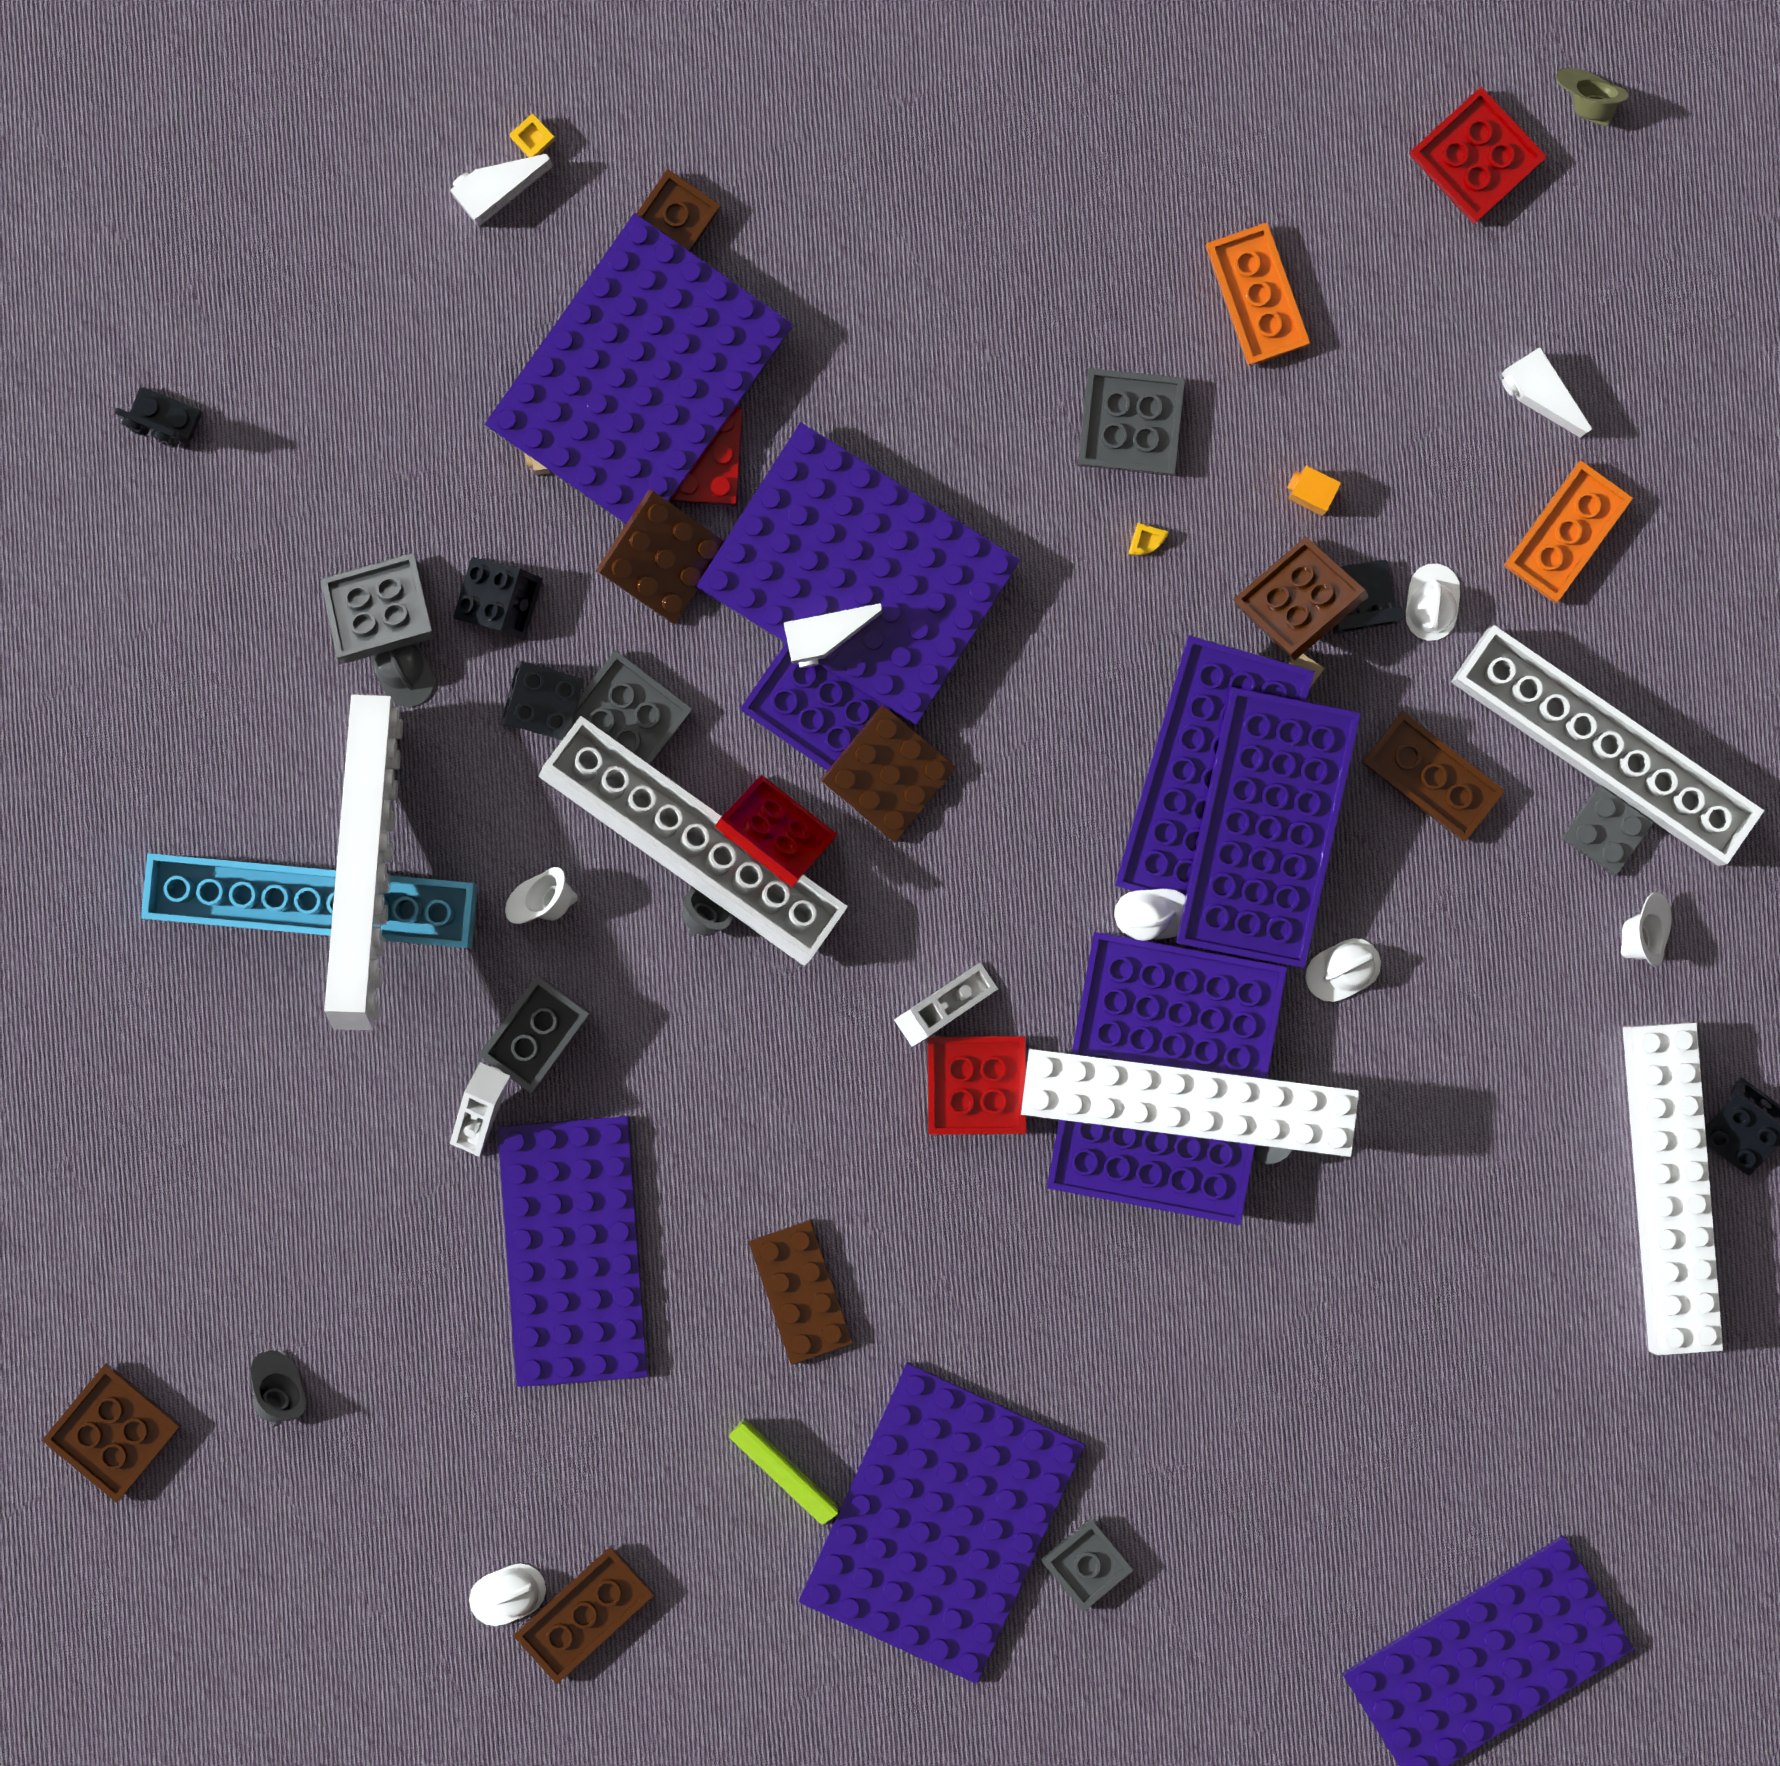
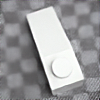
(494, 186)
(1541, 389)
(822, 634)
(946, 1004)
(479, 1108)

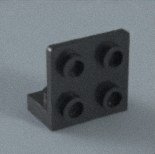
(163, 417)
(498, 597)
(1380, 606)
(541, 700)
(1745, 1128)

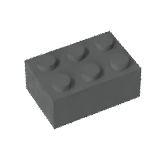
(535, 1034)

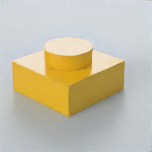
(532, 136)

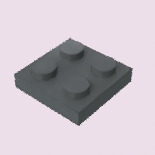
(1607, 830)
(1087, 1564)

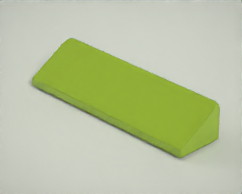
(784, 1472)

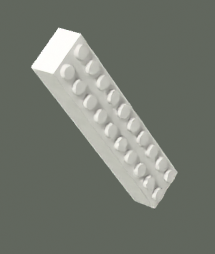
(1607, 746)
(683, 838)
(362, 863)
(1190, 1103)
(1672, 1188)

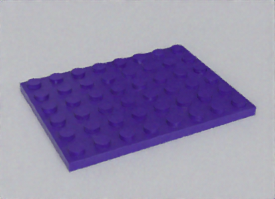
(639, 372)
(847, 537)
(1177, 1012)
(941, 1523)

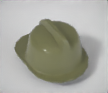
(1592, 96)

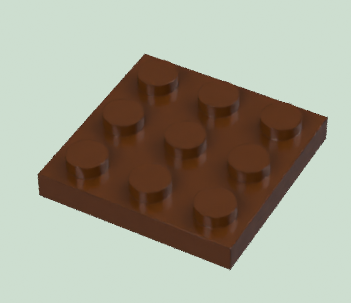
(660, 556)
(1300, 598)
(888, 773)
(111, 1432)

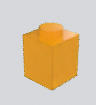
(1313, 490)

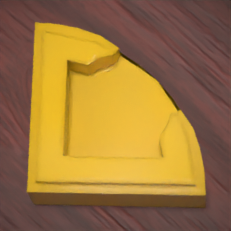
(1146, 540)

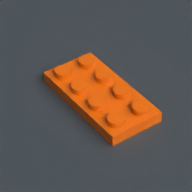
(1257, 294)
(1568, 532)

